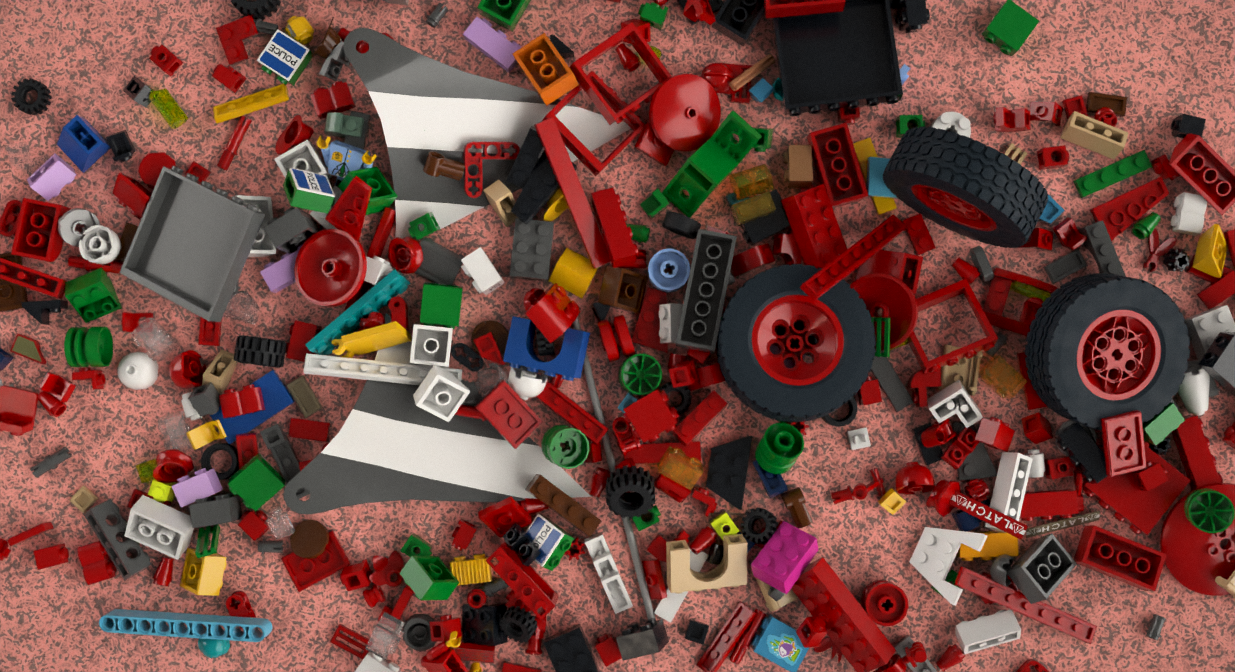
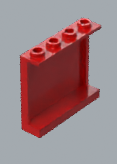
(1132, 505)

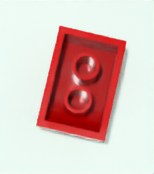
(38, 230)
(553, 312)

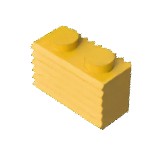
(471, 570)

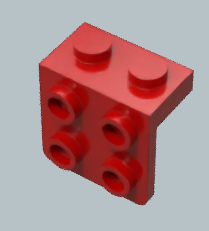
(17, 410)

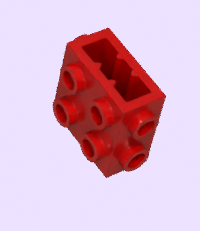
(651, 416)

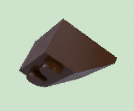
(623, 289)

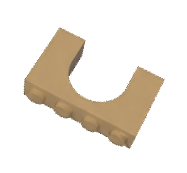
(730, 571)

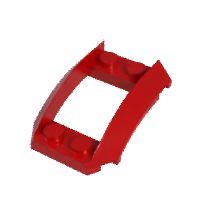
(998, 295)

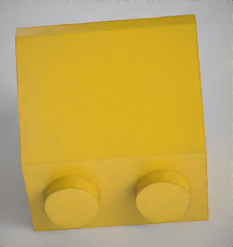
(203, 574)

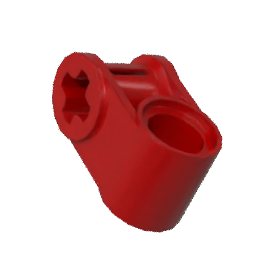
(937, 434)
(625, 439)
(239, 610)

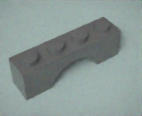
(1101, 248)

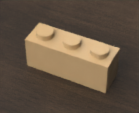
(1094, 135)

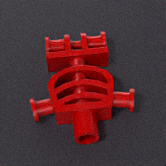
(898, 664)

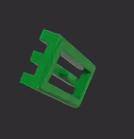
(878, 353)
(204, 541)

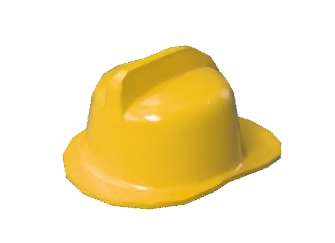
(556, 206)

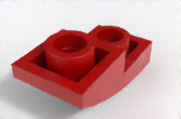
(1218, 291)
(960, 448)

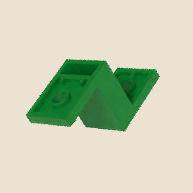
(711, 164)

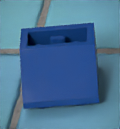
(82, 143)

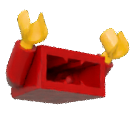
(444, 659)

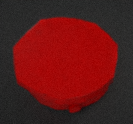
(152, 165)
(405, 254)
(172, 465)
(942, 496)

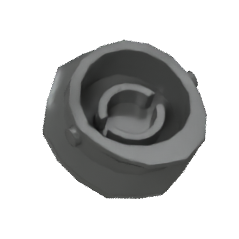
(420, 636)

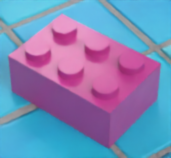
(784, 557)

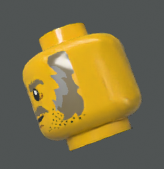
(299, 29)

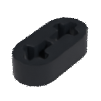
(470, 353)

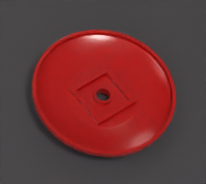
(1195, 555)

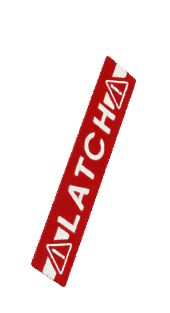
(988, 515)

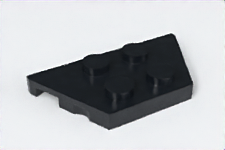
(729, 470)

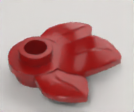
(385, 567)

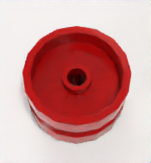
(616, 338)
(880, 592)

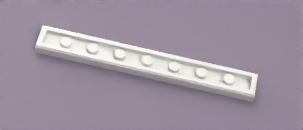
(369, 369)

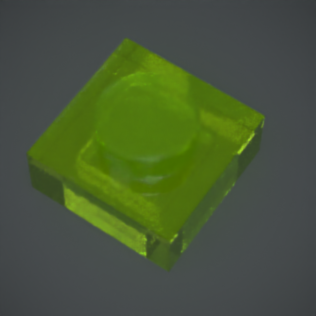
(145, 470)

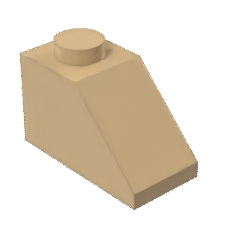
(501, 201)
(220, 371)

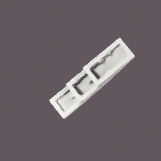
(608, 573)

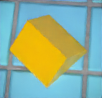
(1211, 252)
(573, 273)

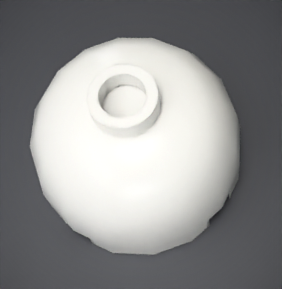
(100, 245)
(137, 371)
(526, 383)

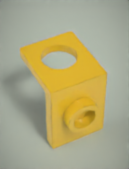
(205, 434)

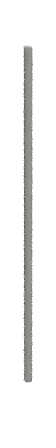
(611, 463)

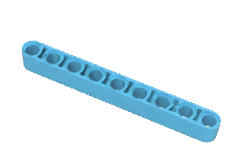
(193, 621)

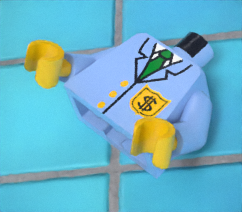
(343, 157)

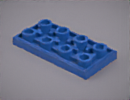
(275, 400)

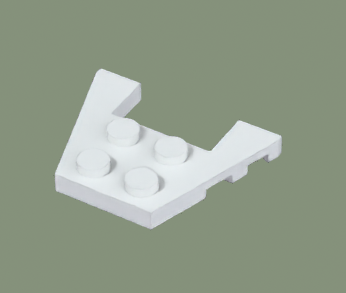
(936, 554)

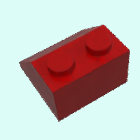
(131, 194)

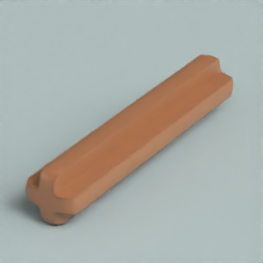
(752, 72)

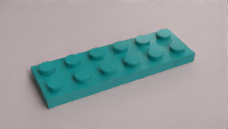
(349, 320)

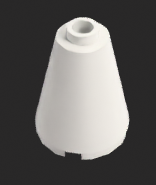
(1195, 389)

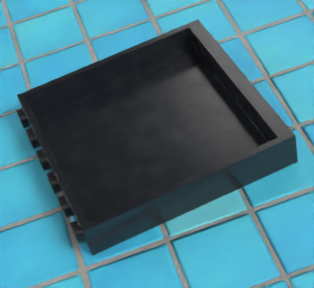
(838, 58)

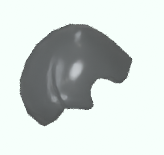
(999, 569)

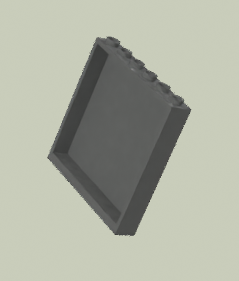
(192, 243)

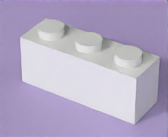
(987, 631)

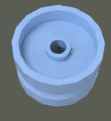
(670, 259)

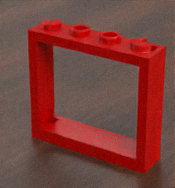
(645, 52)
(575, 145)
(967, 351)
(523, 580)

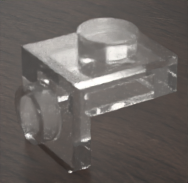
(280, 523)

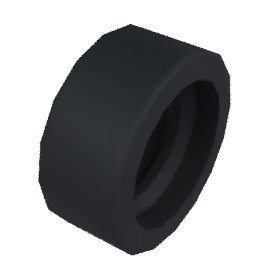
(681, 225)
(845, 421)
(205, 459)

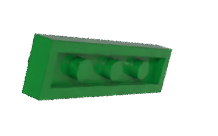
(1112, 174)

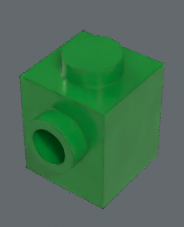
(765, 141)

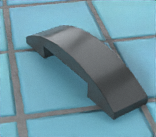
(284, 454)

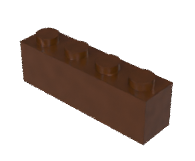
(563, 505)

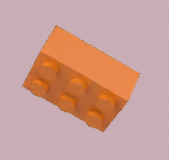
(545, 69)

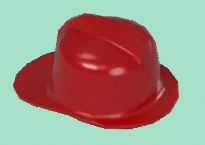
(720, 76)
(293, 135)

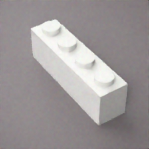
(1010, 485)

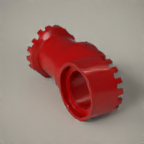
(534, 642)

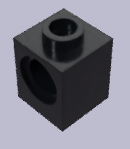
(1187, 124)

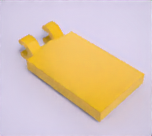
(371, 339)

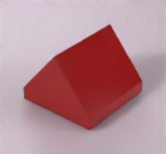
(594, 453)

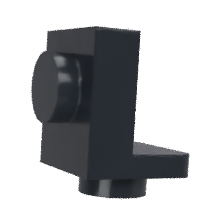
(121, 146)

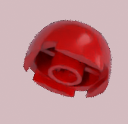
(186, 370)
(914, 478)

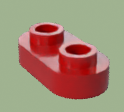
(9, 218)

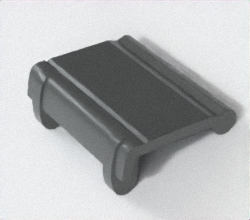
(439, 263)

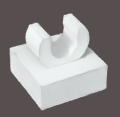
(858, 438)

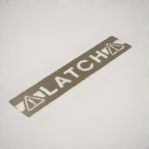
(1062, 524)

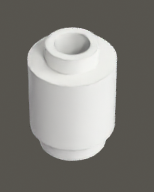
(189, 411)
(1038, 463)

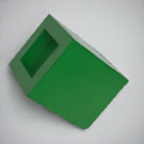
(655, 204)

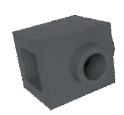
(205, 399)

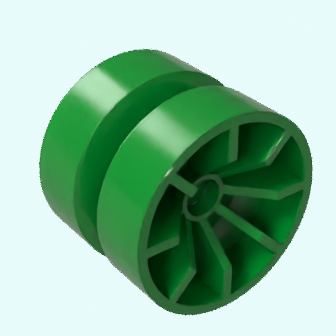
(640, 374)
(779, 448)
(1209, 510)

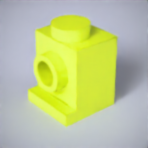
(162, 491)
(722, 520)

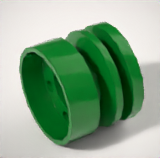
(88, 347)
(575, 448)

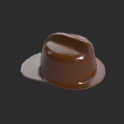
(329, 42)

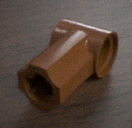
(439, 165)
(795, 503)

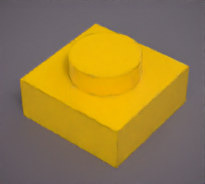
(892, 501)

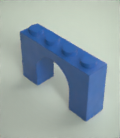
(521, 353)

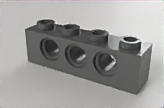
(107, 535)

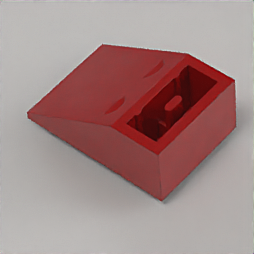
(898, 264)

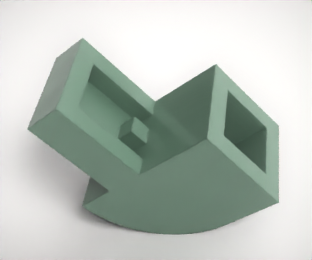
(343, 125)

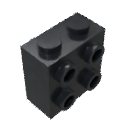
(911, 15)

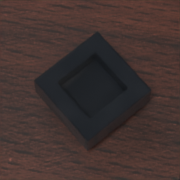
(696, 631)

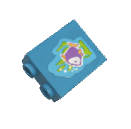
(779, 644)

